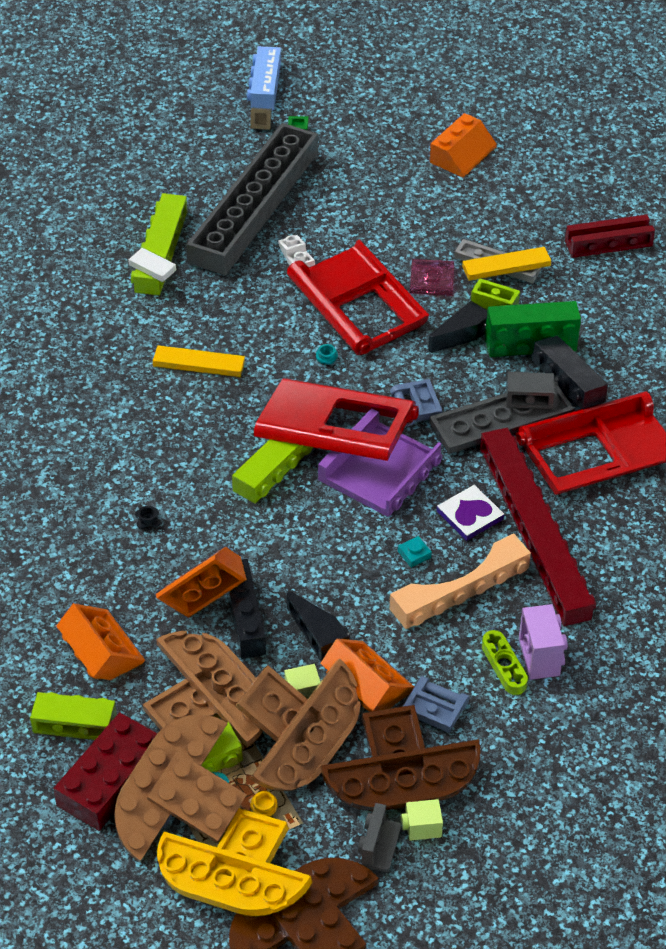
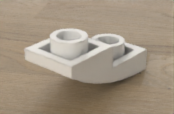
(295, 249)

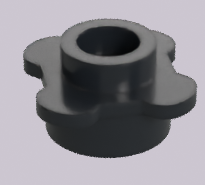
(147, 517)

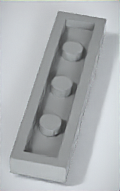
(469, 250)

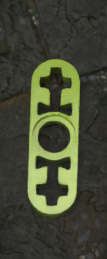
(504, 672)

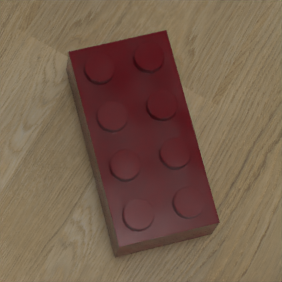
(97, 777)

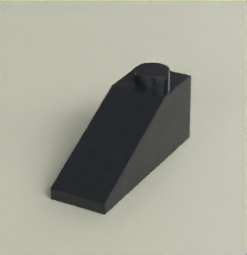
(461, 328)
(316, 624)

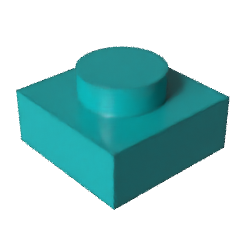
(414, 551)

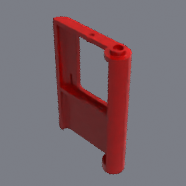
(347, 278)
(302, 408)
(622, 427)

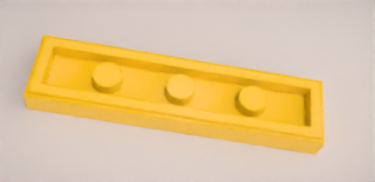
(506, 263)
(199, 361)

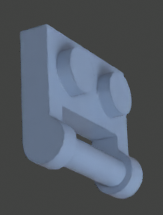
(424, 396)
(435, 710)

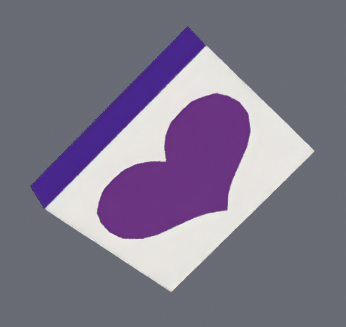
(470, 512)

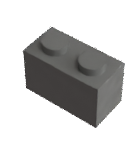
(530, 390)

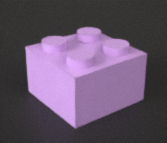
(542, 641)

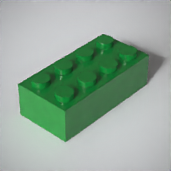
(515, 328)

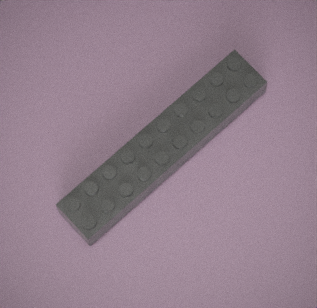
(252, 199)

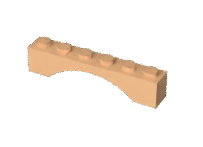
(419, 602)

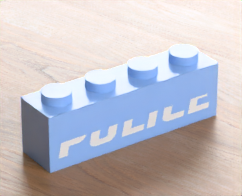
(264, 77)

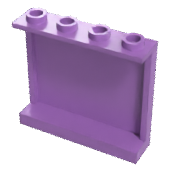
(375, 481)

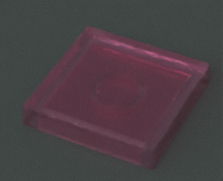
(432, 277)

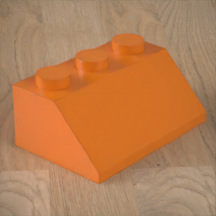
(462, 146)
(204, 583)
(99, 642)
(377, 681)

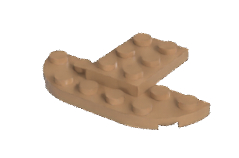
(211, 685)
(304, 729)
(174, 783)

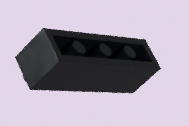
(570, 372)
(247, 617)

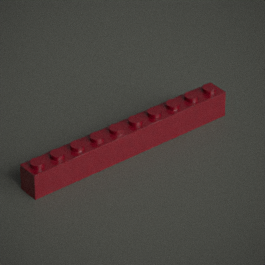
(537, 528)

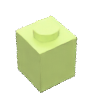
(303, 679)
(422, 820)

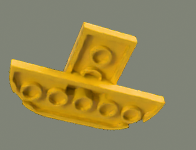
(236, 871)

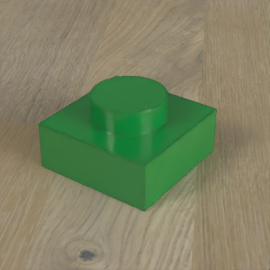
(298, 121)

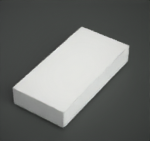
(152, 264)

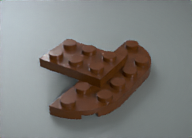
(401, 765)
(315, 917)

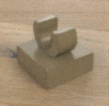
(261, 118)

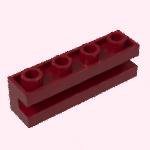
(609, 236)

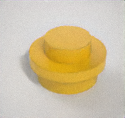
(264, 803)

